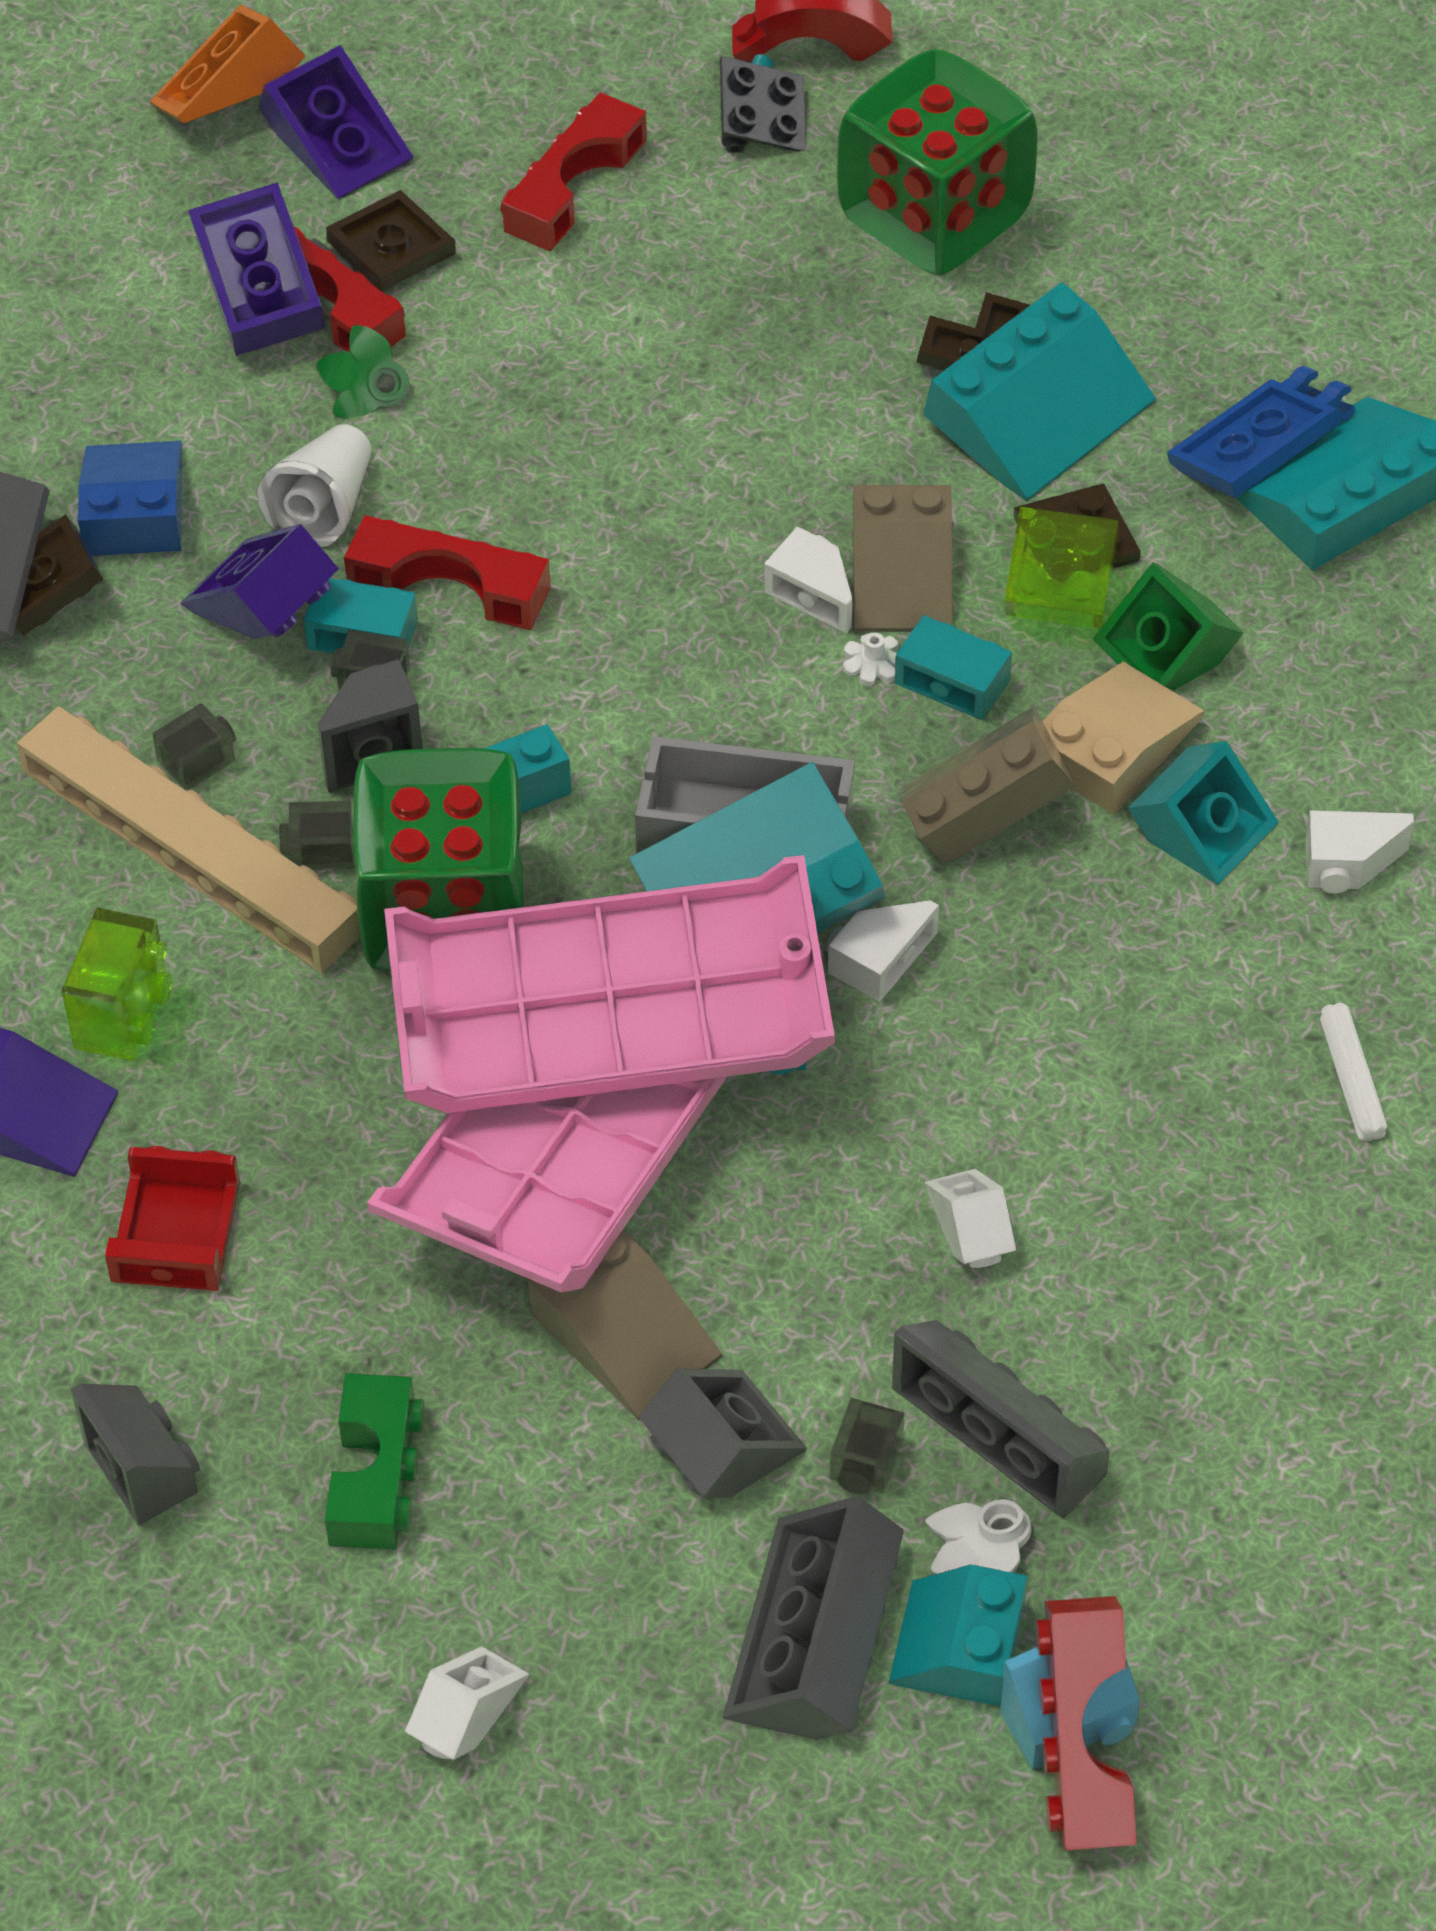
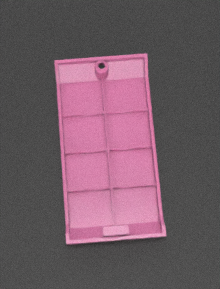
(609, 992)
(545, 1179)

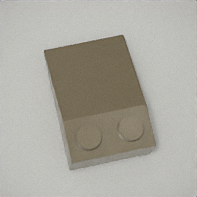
(901, 556)
(626, 1325)

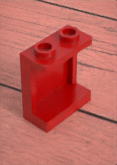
(175, 1219)

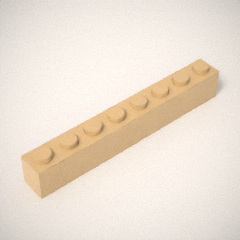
(191, 838)

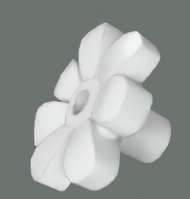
(871, 659)

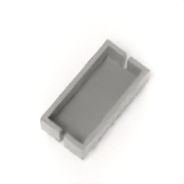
(699, 778)

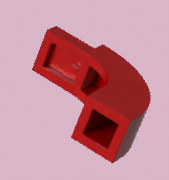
(852, 25)

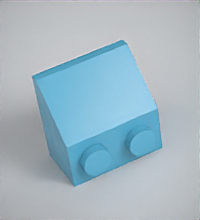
(1106, 1718)

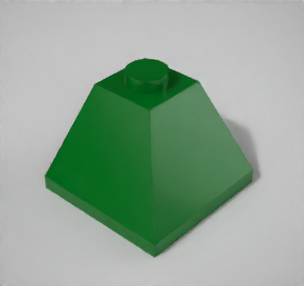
(1167, 630)

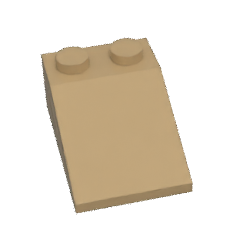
(1118, 733)

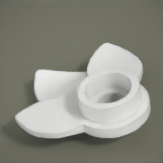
(974, 1535)

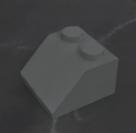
(367, 717)
(719, 1430)
(135, 1448)

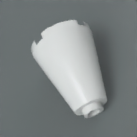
(317, 484)

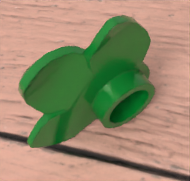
(356, 374)

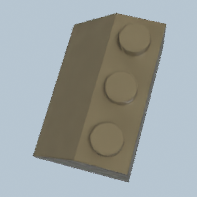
(986, 787)

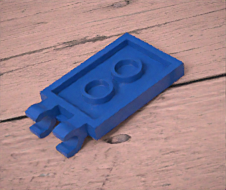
(1261, 432)

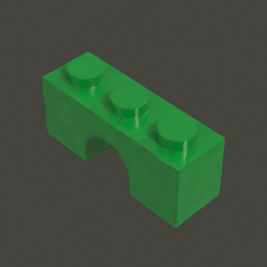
(369, 1504)

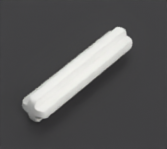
(1353, 1072)

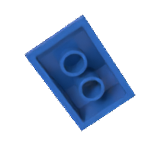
(131, 498)

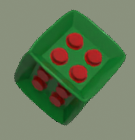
(936, 160)
(434, 837)

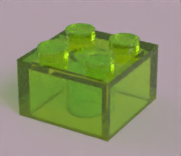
(1061, 568)
(116, 985)

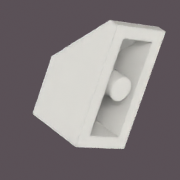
(810, 577)
(1353, 847)
(880, 945)
(972, 1217)
(463, 1702)

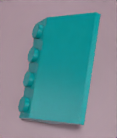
(1038, 393)
(1349, 482)
(761, 829)

